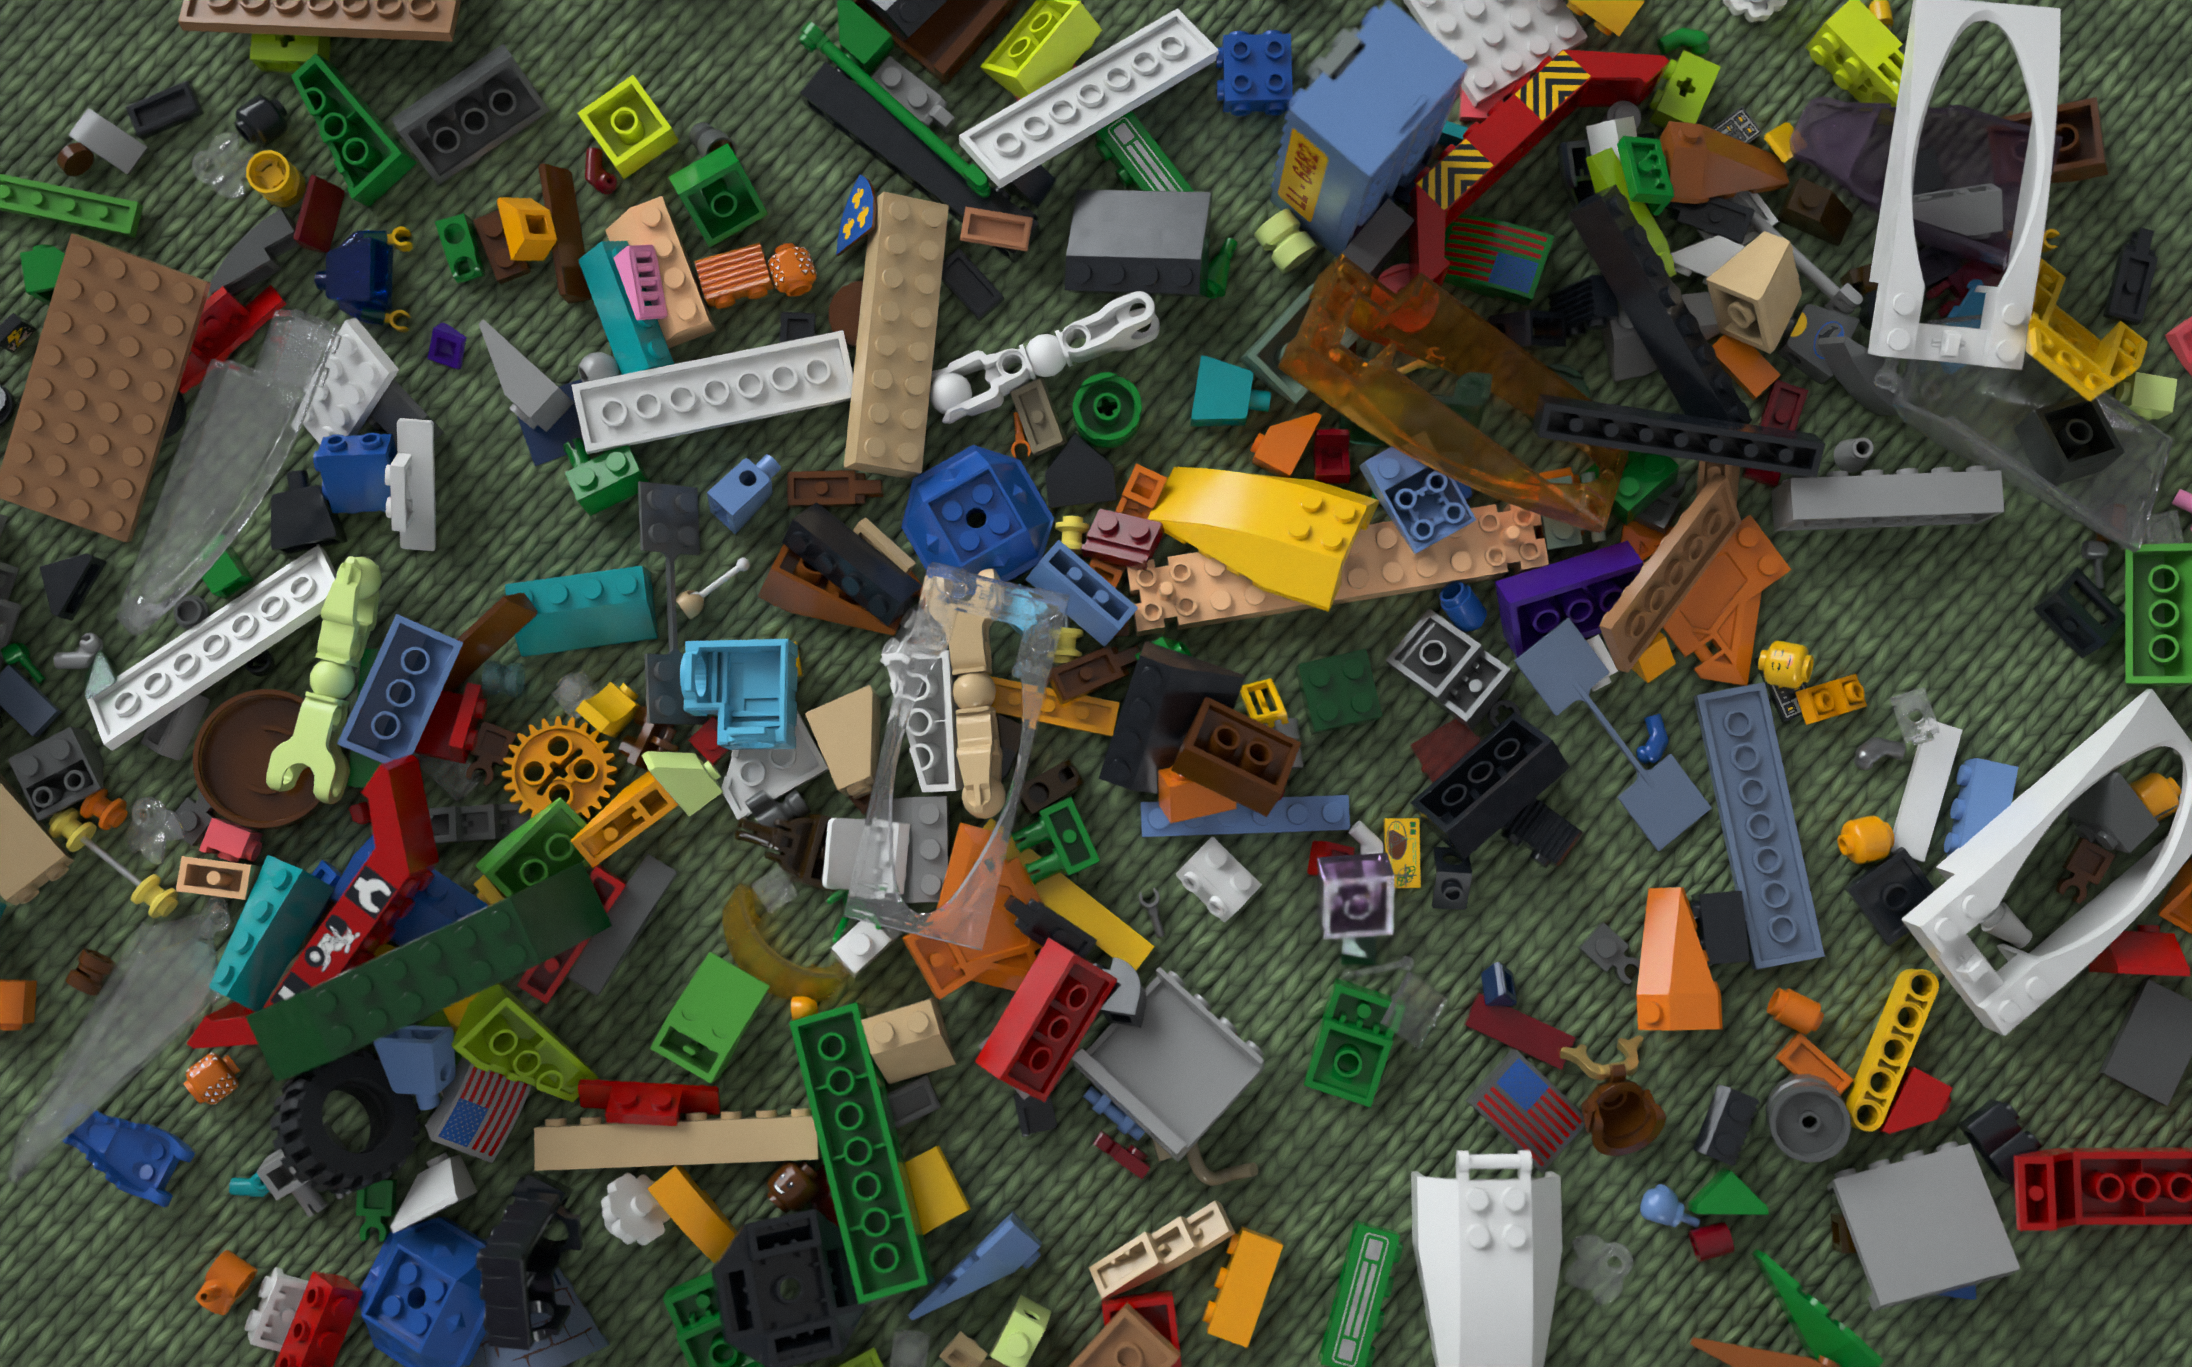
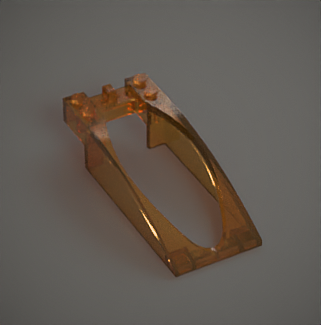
(1447, 334)

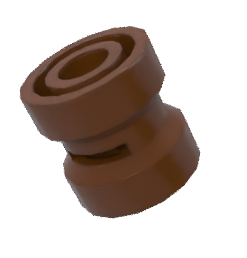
(90, 972)

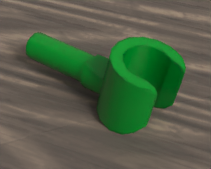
(19, 652)

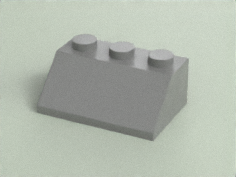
(928, 845)

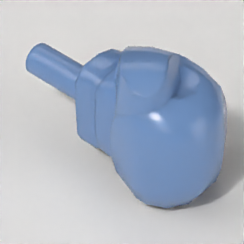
(1662, 1206)

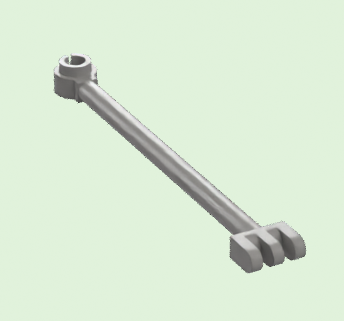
(1842, 300)

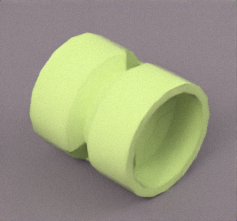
(1285, 240)

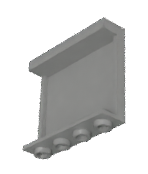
(1175, 1068)
(1924, 1225)

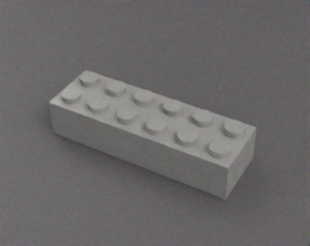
(1888, 499)

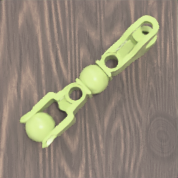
(346, 625)

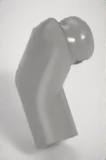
(83, 656)

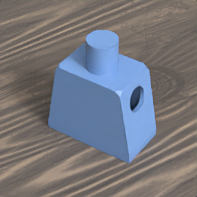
(742, 492)
(418, 1062)

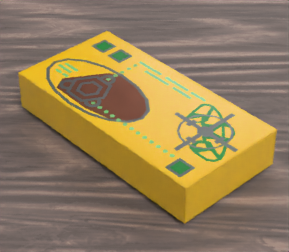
(1403, 849)

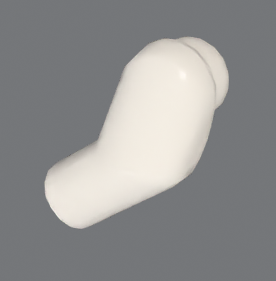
(1368, 840)

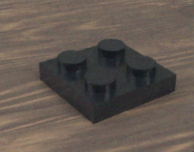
(1890, 893)

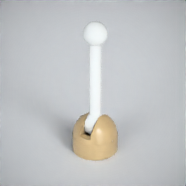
(693, 602)

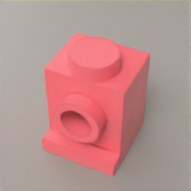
(231, 841)

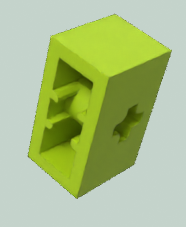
(271, 52)
(1695, 78)

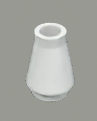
(2006, 926)

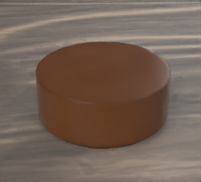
(75, 159)

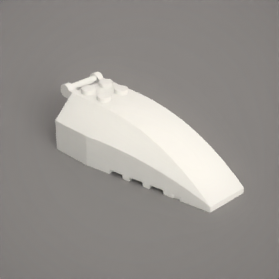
(1488, 1261)

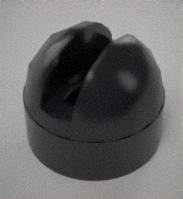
(263, 658)

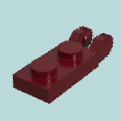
(1958, 282)

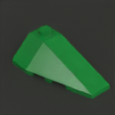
(1812, 1322)

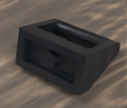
(2072, 620)

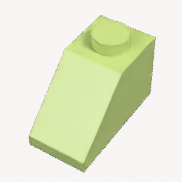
(685, 778)

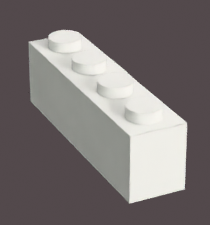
(932, 726)

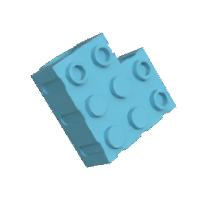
(747, 687)

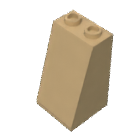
(26, 850)

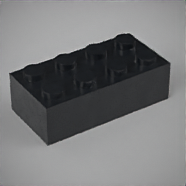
(1490, 785)

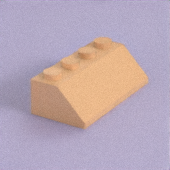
(686, 308)

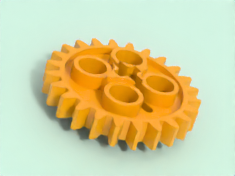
(536, 752)

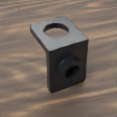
(1451, 881)

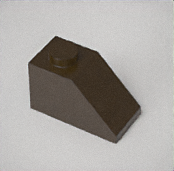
(1815, 212)

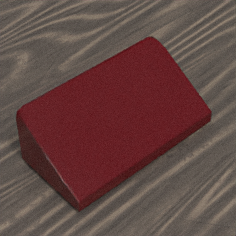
(319, 215)

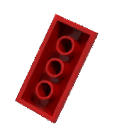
(1046, 1020)

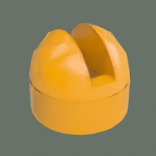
(803, 1007)

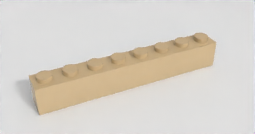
(689, 1143)

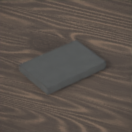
(2152, 1043)

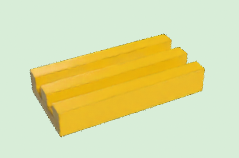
(1266, 716)

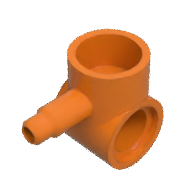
(225, 1282)

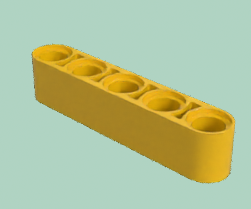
(1904, 1038)

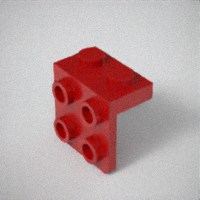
(453, 725)

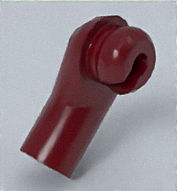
(596, 175)

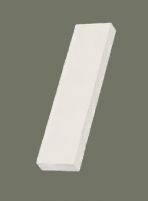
(1925, 792)

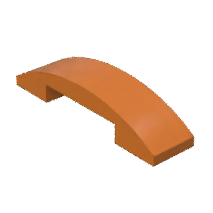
(1137, 500)

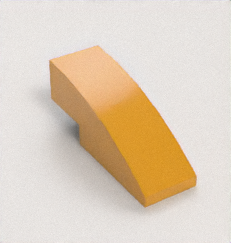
(693, 1212)

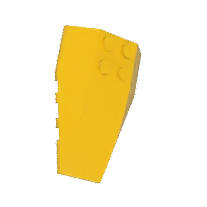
(2073, 351)
(1269, 528)

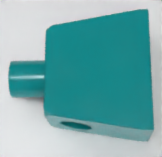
(1225, 394)

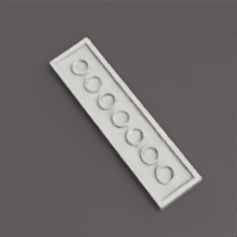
(1088, 98)
(713, 392)
(213, 648)

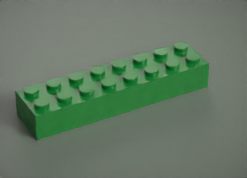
(861, 1154)

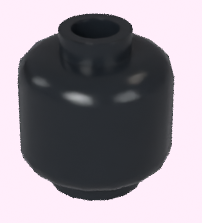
(261, 120)

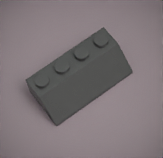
(470, 114)

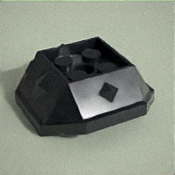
(749, 1299)

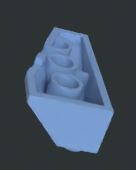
(992, 1259)

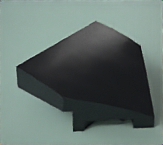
(1079, 475)

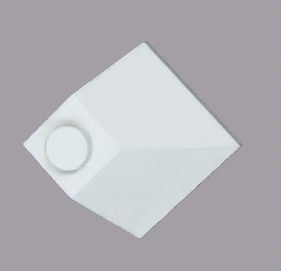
(435, 1190)

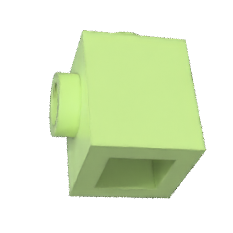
(2147, 394)

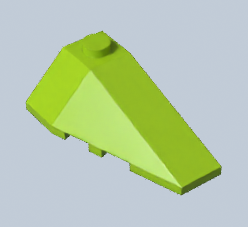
(1607, 171)

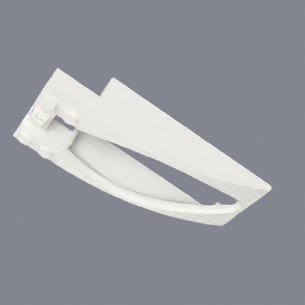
(1895, 261)
(1989, 861)

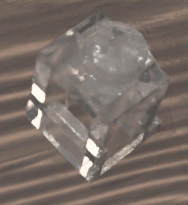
(573, 690)
(1910, 702)

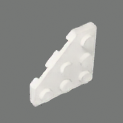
(772, 770)

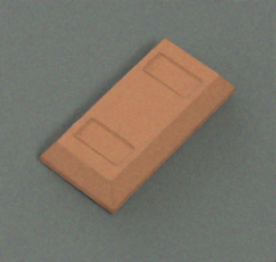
(996, 229)

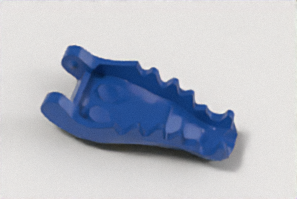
(131, 1154)

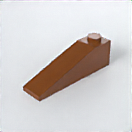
(1713, 164)
(806, 592)
(1746, 1356)

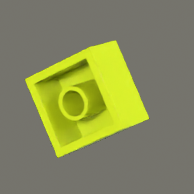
(628, 126)

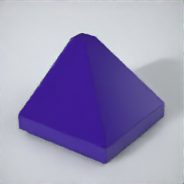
(447, 346)

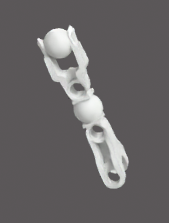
(1045, 355)

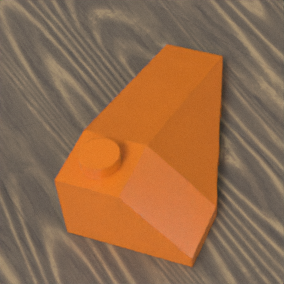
(1674, 974)

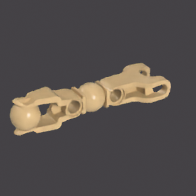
(976, 720)

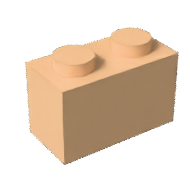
(216, 878)

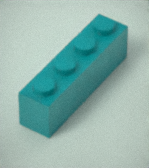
(634, 343)

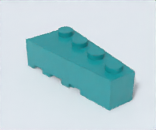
(269, 932)

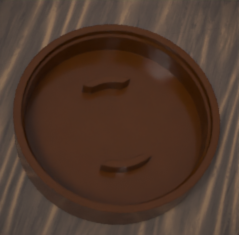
(235, 755)

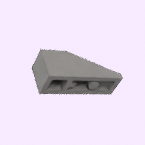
(1965, 210)

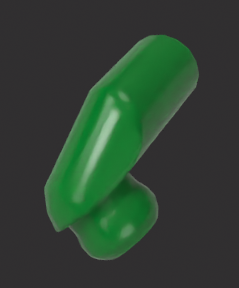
(1685, 37)

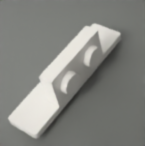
(413, 485)

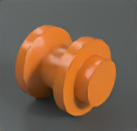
(109, 812)

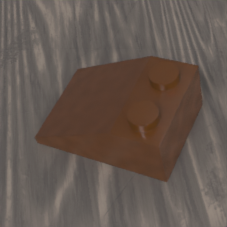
(2082, 146)

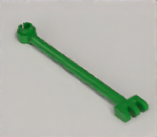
(814, 38)

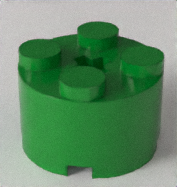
(1120, 397)

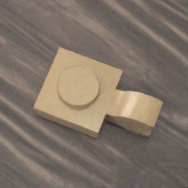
(966, 1353)

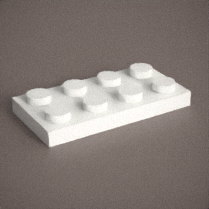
(354, 384)

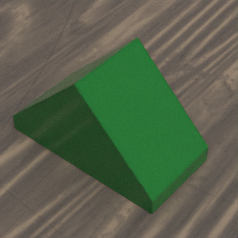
(1726, 1195)

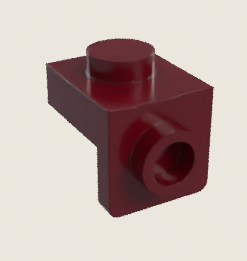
(1331, 455)

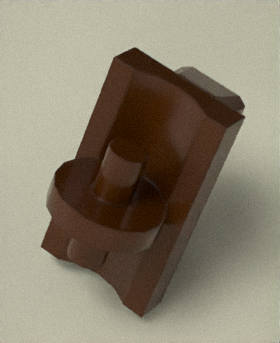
(651, 738)

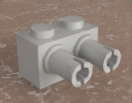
(282, 1181)

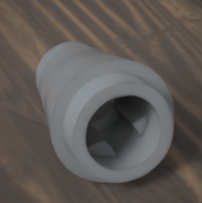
(1853, 454)

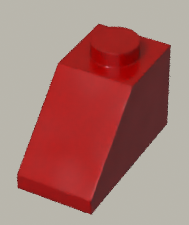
(1916, 1101)

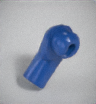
(1657, 740)

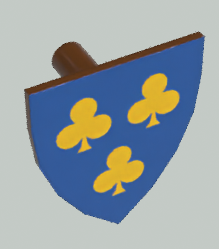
(858, 215)

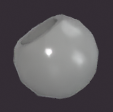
(597, 366)

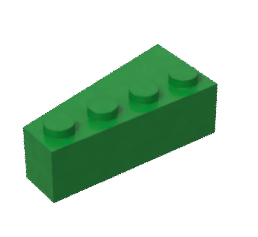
(357, 138)

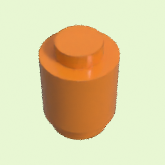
(1795, 1010)

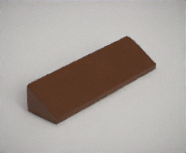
(569, 248)
(489, 635)

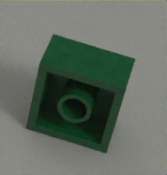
(1338, 691)

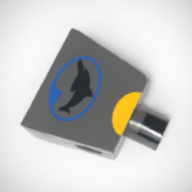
(1802, 339)

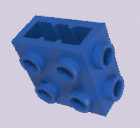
(1255, 73)
(355, 471)

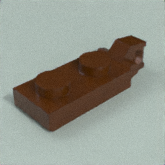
(831, 488)
(1091, 672)

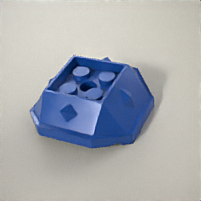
(978, 483)
(433, 1261)

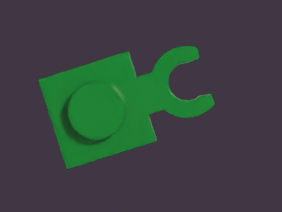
(376, 1203)

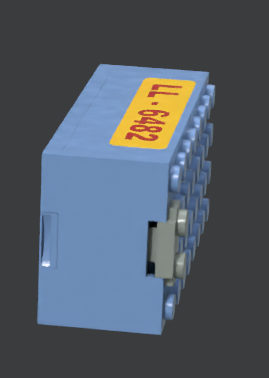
(1364, 124)

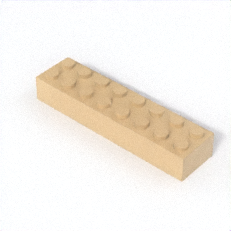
(896, 337)

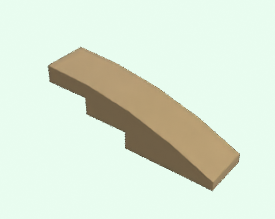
(1161, 1251)

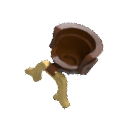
(1618, 1109)

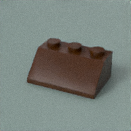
(1236, 757)

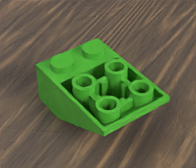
(710, 1018)

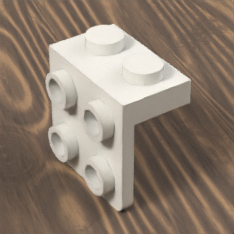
(843, 846)

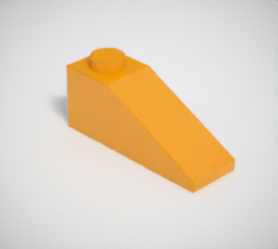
(623, 819)

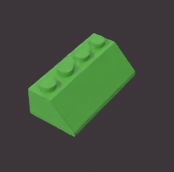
(2158, 616)

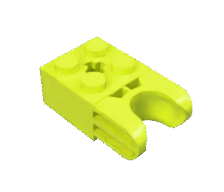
(1859, 54)

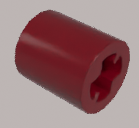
(1711, 1241)

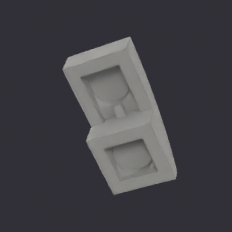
(108, 141)

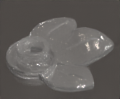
(229, 165)
(151, 828)
(1593, 1270)

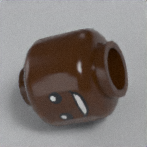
(793, 1186)

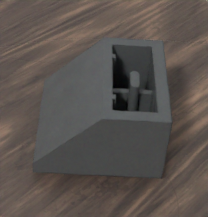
(59, 771)

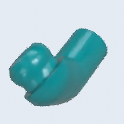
(248, 1186)

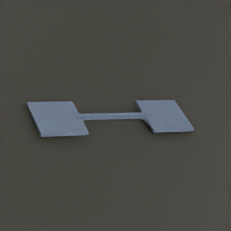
(1563, 671)

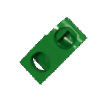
(460, 247)

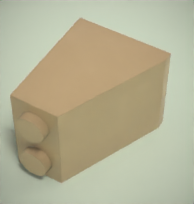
(1756, 292)
(850, 739)
(909, 1040)

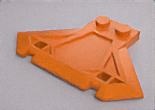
(1723, 600)
(1006, 950)

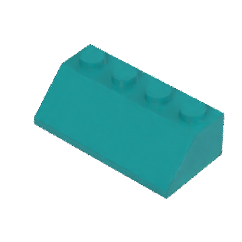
(587, 611)

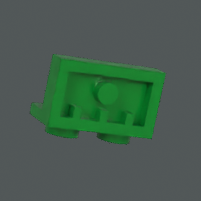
(1646, 172)

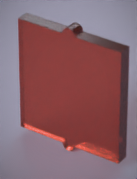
(1443, 748)

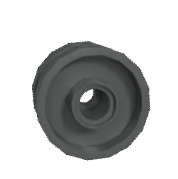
(1805, 1096)

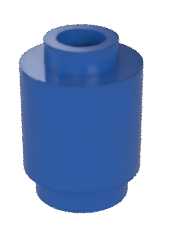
(1462, 606)

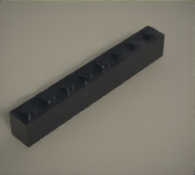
(888, 140)
(1656, 307)
(1678, 435)

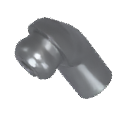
(1876, 748)

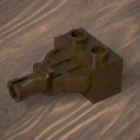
(799, 846)

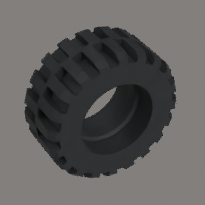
(312, 1150)

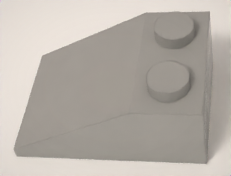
(533, 394)

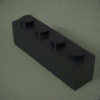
(851, 564)

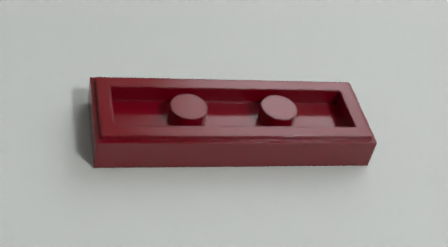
(1781, 412)
(1519, 1031)

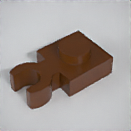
(490, 750)
(2087, 864)

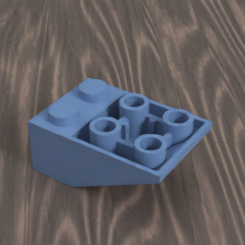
(1416, 498)

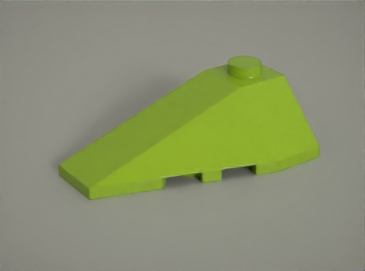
(510, 1040)

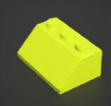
(1042, 46)

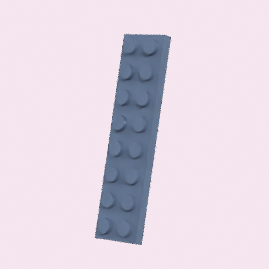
(1759, 825)

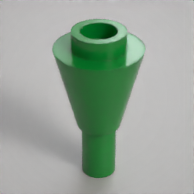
(1219, 269)

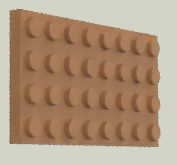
(333, 18)
(101, 388)

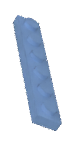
(1287, 815)

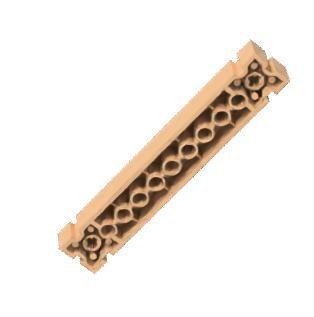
(1379, 565)

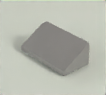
(174, 731)

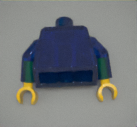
(361, 276)

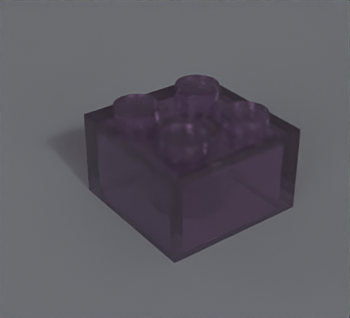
(1355, 895)

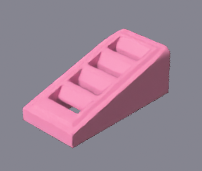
(642, 260)

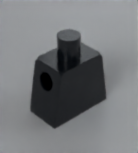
(1518, 326)
(303, 517)

